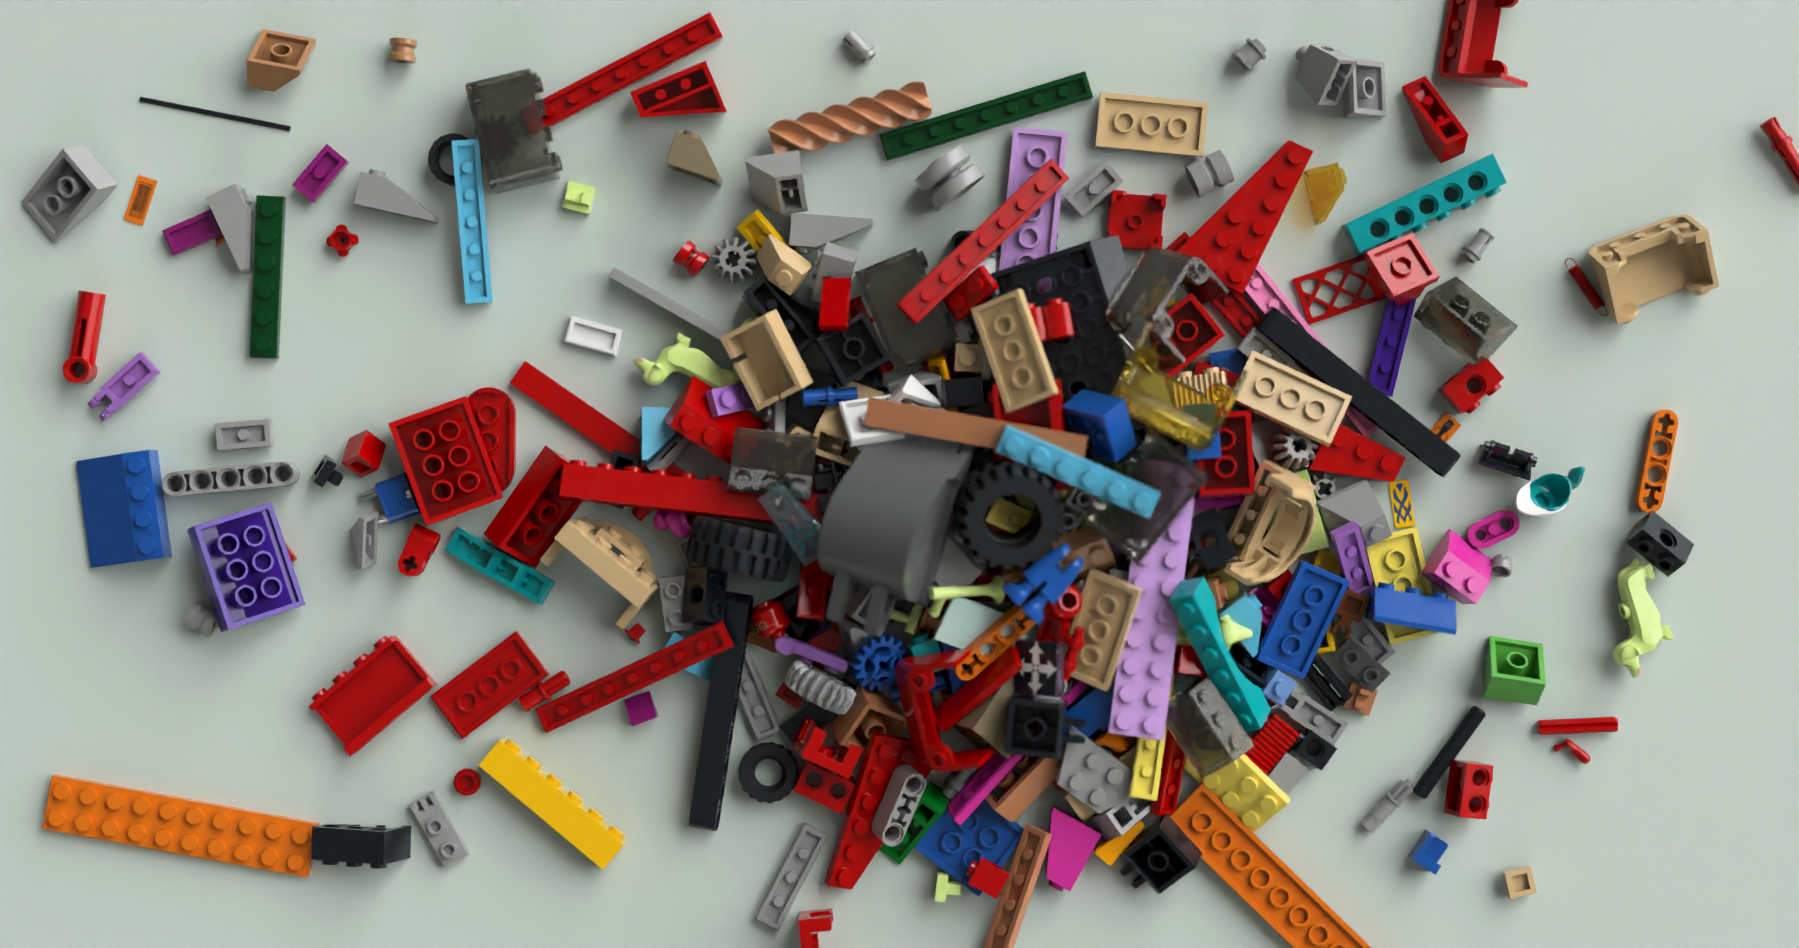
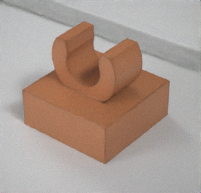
(1361, 700)

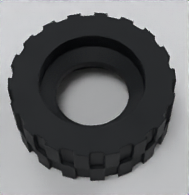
(754, 787)

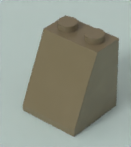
(988, 721)

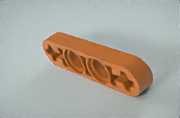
(1661, 462)
(999, 642)

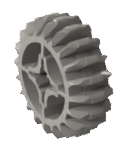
(820, 687)

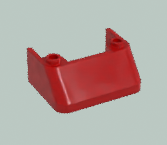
(1470, 44)
(914, 680)

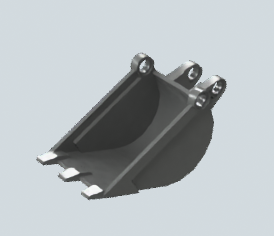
(891, 523)

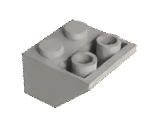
(778, 181)

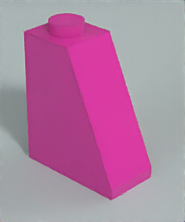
(1068, 848)

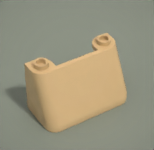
(1653, 264)

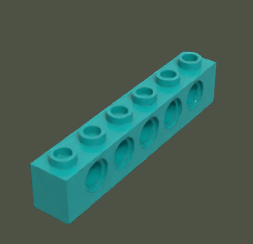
(1485, 170)

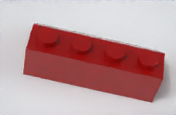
(694, 420)
(533, 511)

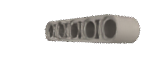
(218, 475)

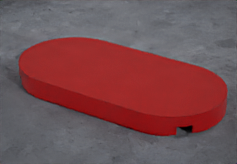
(496, 422)

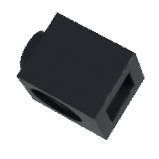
(1323, 754)

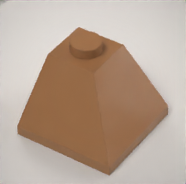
(277, 59)

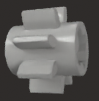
(1330, 489)

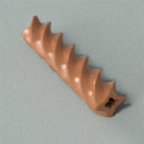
(860, 117)

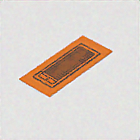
(140, 200)

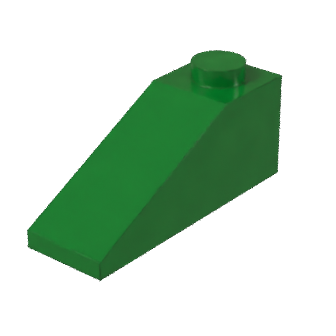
(926, 814)

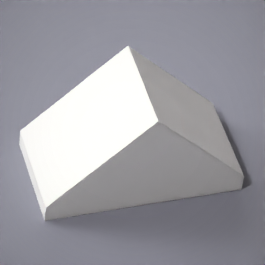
(914, 393)

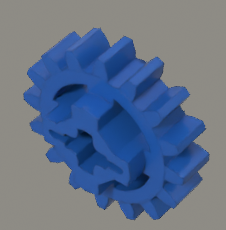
(877, 661)

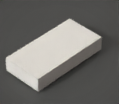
(593, 336)

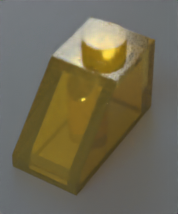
(1324, 188)

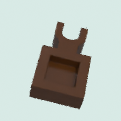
(1350, 609)

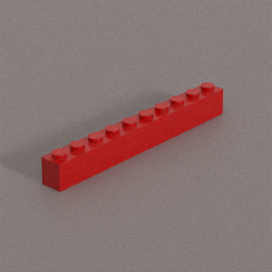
(666, 492)

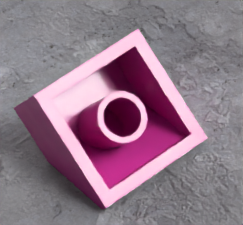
(1458, 569)

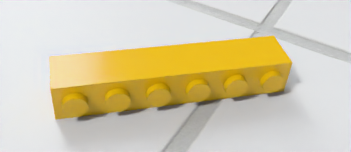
(552, 802)

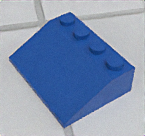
(124, 508)

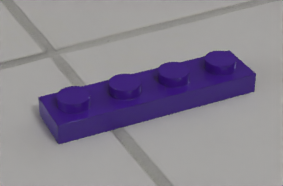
(1390, 345)

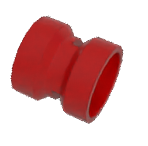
(696, 262)

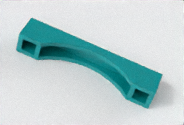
(1199, 618)

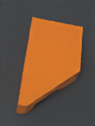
(1115, 741)

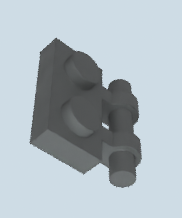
(955, 781)

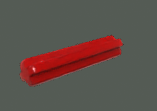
(1577, 725)

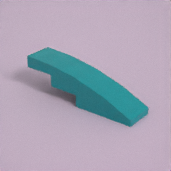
(499, 565)

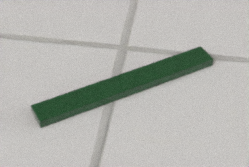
(986, 116)

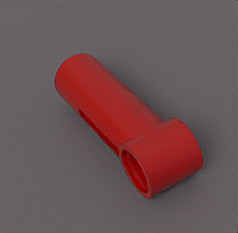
(85, 337)

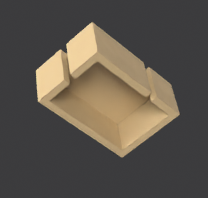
(772, 360)

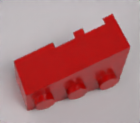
(680, 93)
(1356, 457)

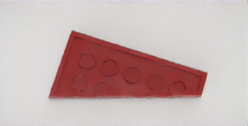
(1242, 228)
(856, 839)

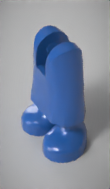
(1046, 577)

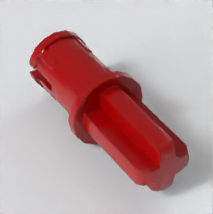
(544, 690)

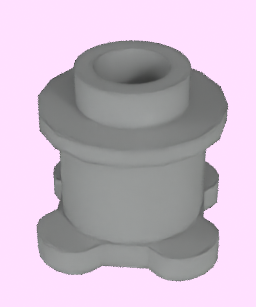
(1249, 54)

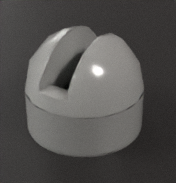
(1501, 566)

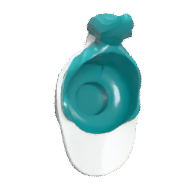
(1548, 493)

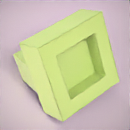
(579, 198)
(945, 886)

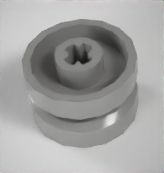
(947, 174)

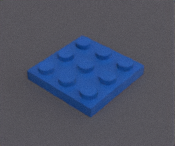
(981, 834)

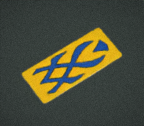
(1401, 503)

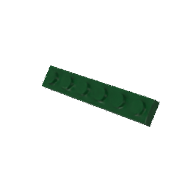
(267, 276)

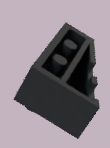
(797, 315)
(360, 844)

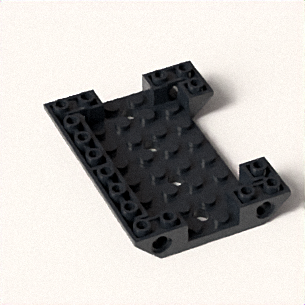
(1088, 280)

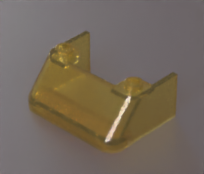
(1171, 404)

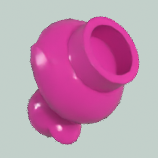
(679, 523)

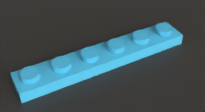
(472, 221)
(1078, 471)

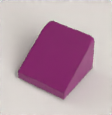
(641, 708)

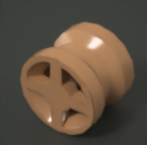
(402, 50)

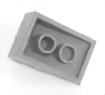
(68, 191)

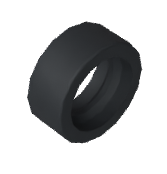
(434, 156)

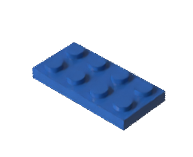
(1301, 619)

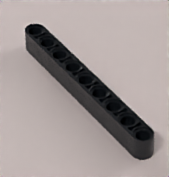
(1365, 396)
(721, 716)

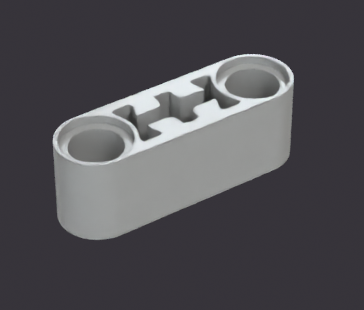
(898, 805)

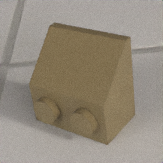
(692, 158)

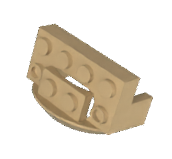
(1288, 532)
(615, 570)

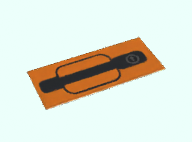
(1446, 427)

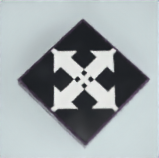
(1041, 669)

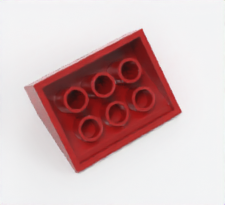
(445, 461)

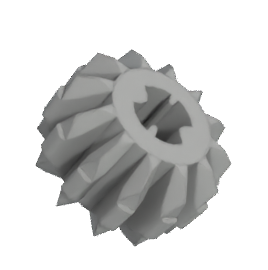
(742, 263)
(1285, 450)

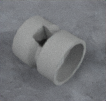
(1207, 174)

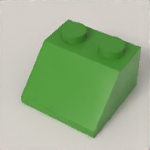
(1513, 670)

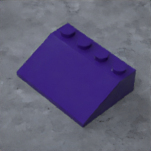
(246, 566)

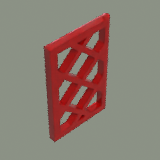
(1331, 310)

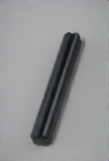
(1449, 751)

